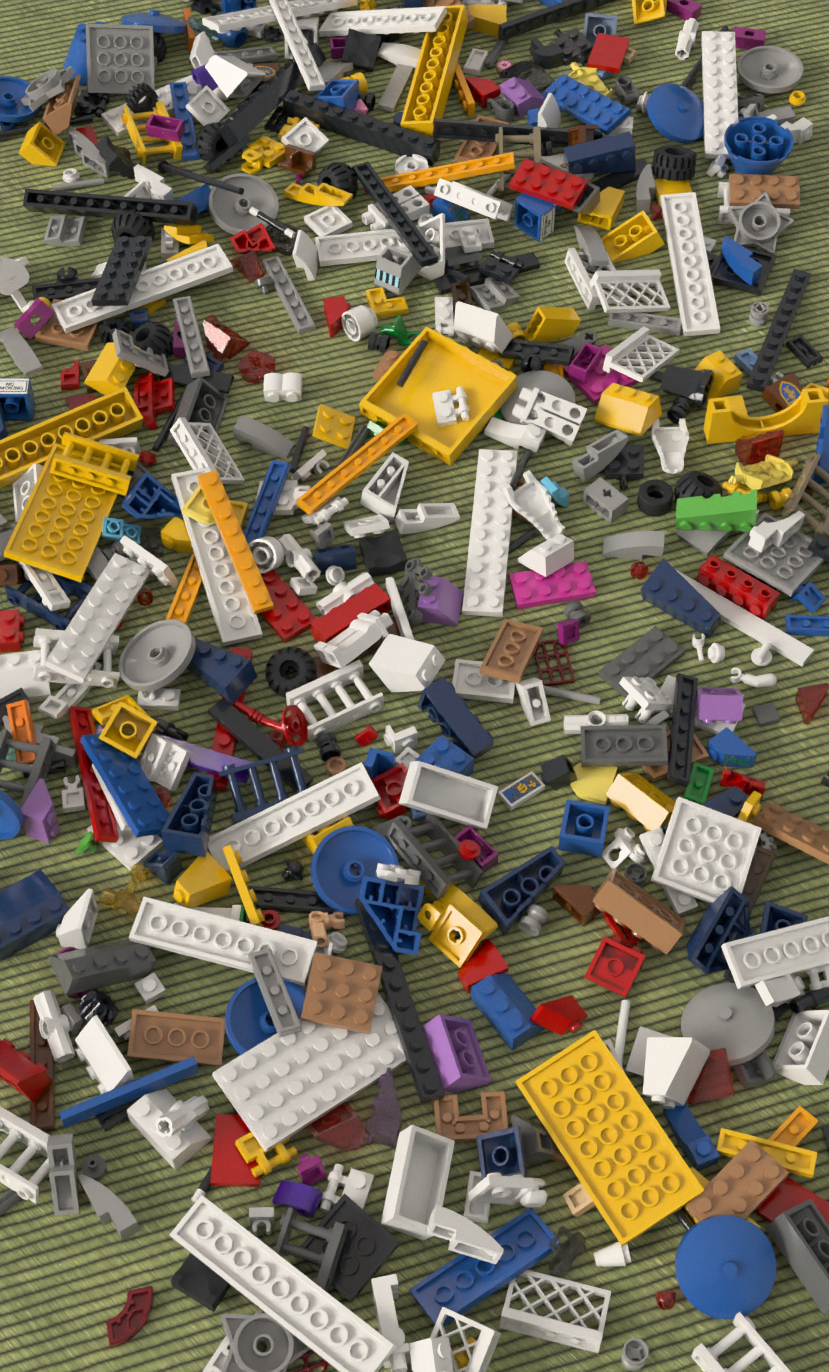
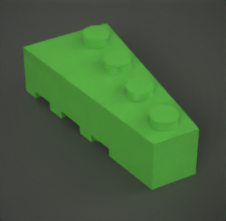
(717, 512)

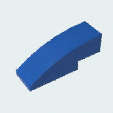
(741, 261)

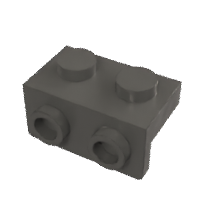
(455, 257)
(756, 1071)

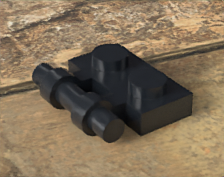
(87, 104)
(496, 269)

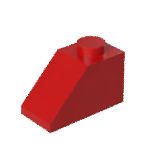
(482, 90)
(333, 312)
(560, 1015)

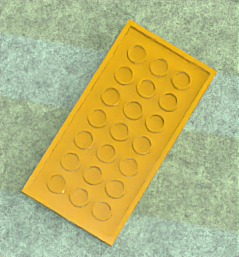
(61, 521)
(609, 1138)

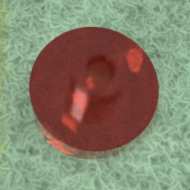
(657, 212)
(164, 795)

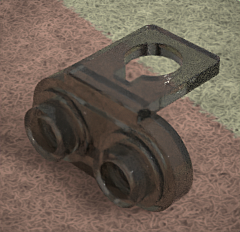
(564, 1257)

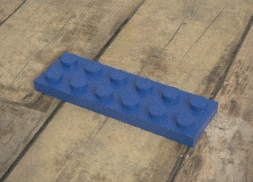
(587, 104)
(127, 786)
(470, 1280)

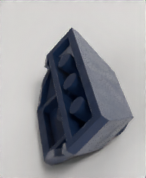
(721, 923)

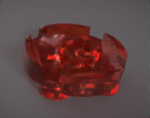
(254, 359)

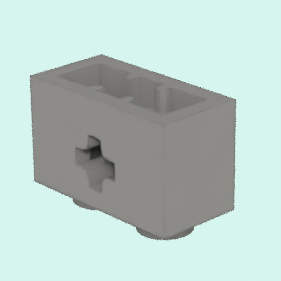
(605, 500)

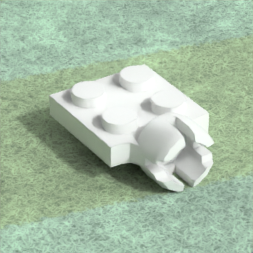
(290, 493)
(509, 1190)

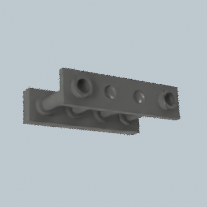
(38, 769)
(418, 858)
(326, 1260)

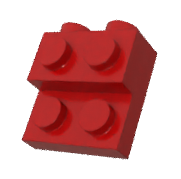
(11, 631)
(390, 787)
(615, 966)

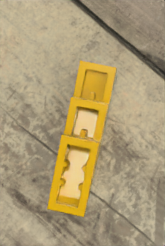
(317, 195)
(456, 896)

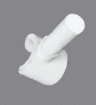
(698, 644)

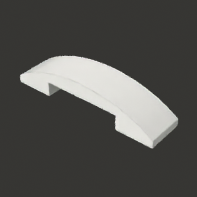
(68, 696)

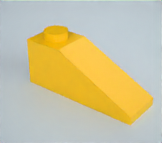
(176, 536)

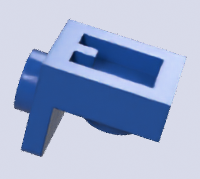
(809, 596)

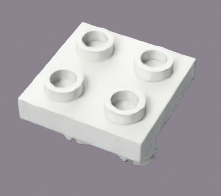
(647, 695)

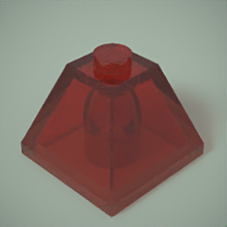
(223, 340)
(755, 447)
(339, 1129)

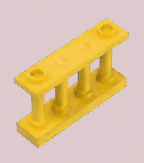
(175, 148)
(92, 474)

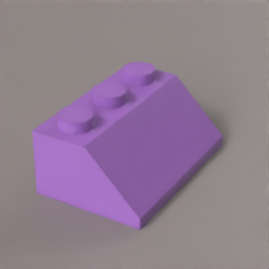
(456, 1053)

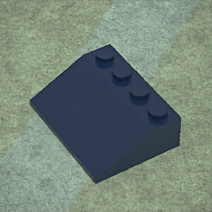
(29, 913)

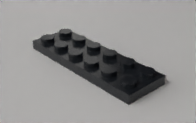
(122, 271)

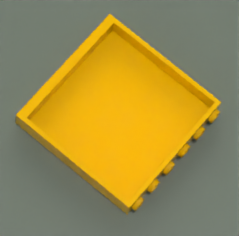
(440, 368)

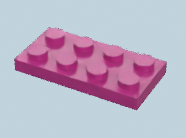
(564, 585)

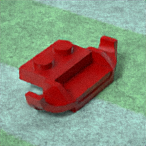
(153, 397)

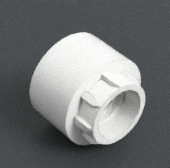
(359, 322)
(274, 553)

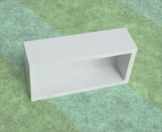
(448, 795)
(417, 1181)

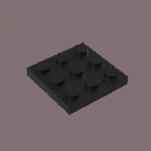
(724, 275)
(363, 1251)

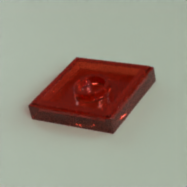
(714, 1079)

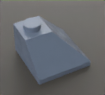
(599, 24)

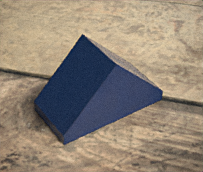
(164, 865)

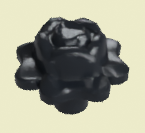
(271, 34)
(293, 869)

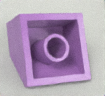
(522, 94)
(442, 604)
(719, 704)
(39, 814)

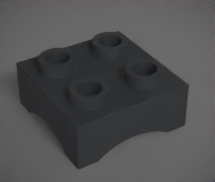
(361, 50)
(116, 157)
(383, 554)
(200, 1283)

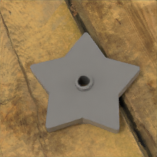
(46, 87)
(759, 224)
(247, 1331)

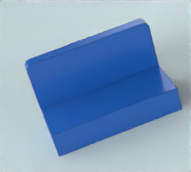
(378, 762)

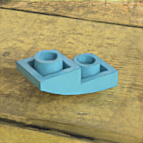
(559, 493)
(115, 529)

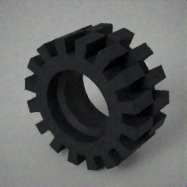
(137, 94)

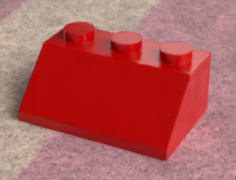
(20, 1072)

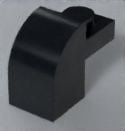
(546, 56)

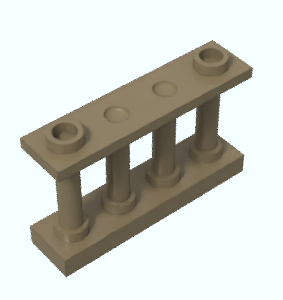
(534, 154)
(791, 504)

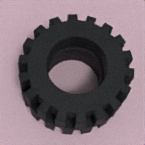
(674, 163)

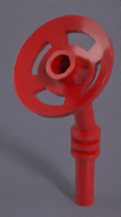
(289, 725)

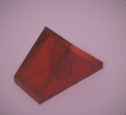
(249, 266)
(810, 699)

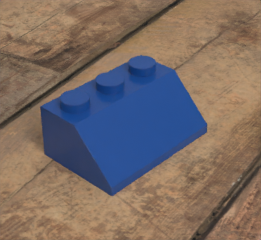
(506, 1009)

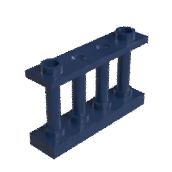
(33, 605)
(242, 811)

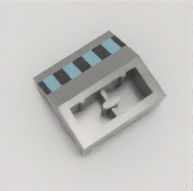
(395, 269)

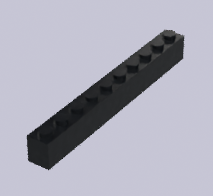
(266, 99)
(361, 127)
(109, 206)

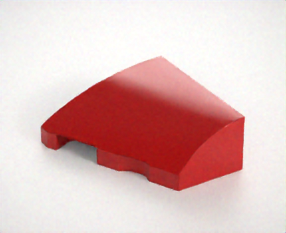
(253, 239)
(745, 783)
(481, 964)

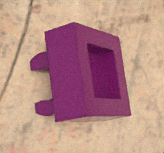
(568, 631)
(311, 1169)

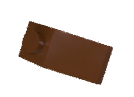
(577, 901)

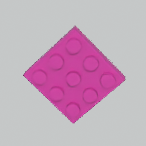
(599, 379)

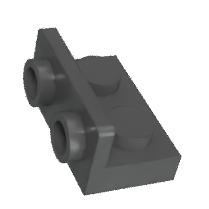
(750, 98)

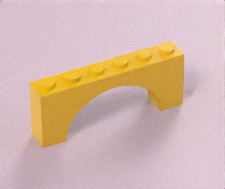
(799, 418)

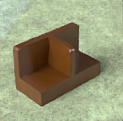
(581, 134)
(298, 160)

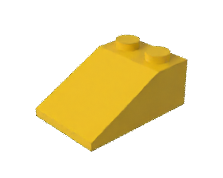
(648, 10)
(632, 239)

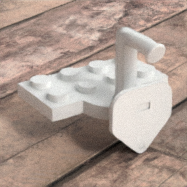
(13, 277)

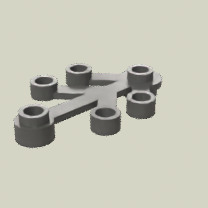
(414, 569)

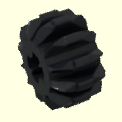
(109, 327)
(98, 1004)

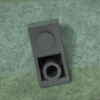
(536, 1140)

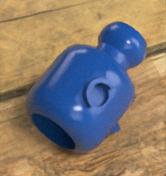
(233, 38)

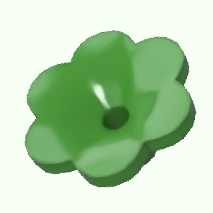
(86, 844)

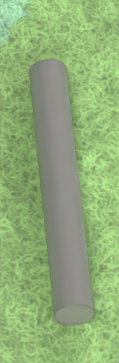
(78, 184)
(572, 695)

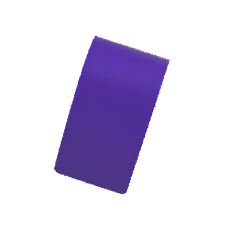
(202, 76)
(299, 1196)

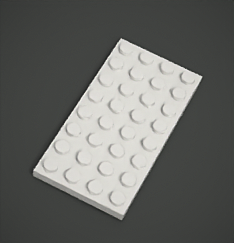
(307, 1074)

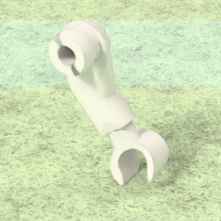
(765, 680)

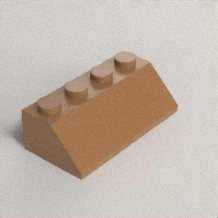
(61, 107)
(639, 912)

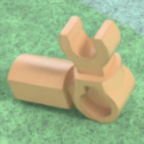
(320, 922)

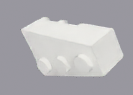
(385, 487)

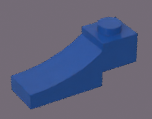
(691, 1137)

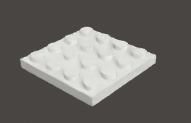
(705, 851)

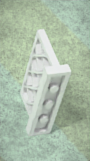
(582, 278)
(629, 279)
(630, 347)
(199, 457)
(555, 1329)
(483, 1346)

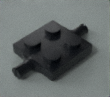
(574, 46)
(626, 465)

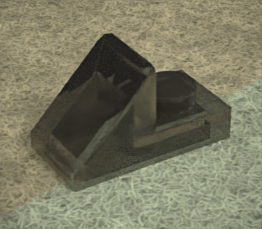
(152, 540)

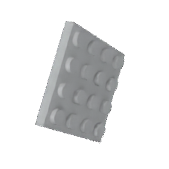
(119, 57)
(780, 566)

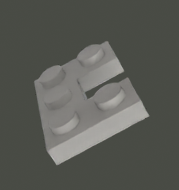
(127, 352)

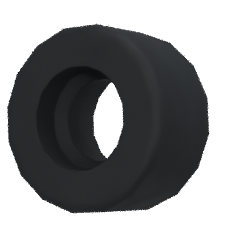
(658, 489)

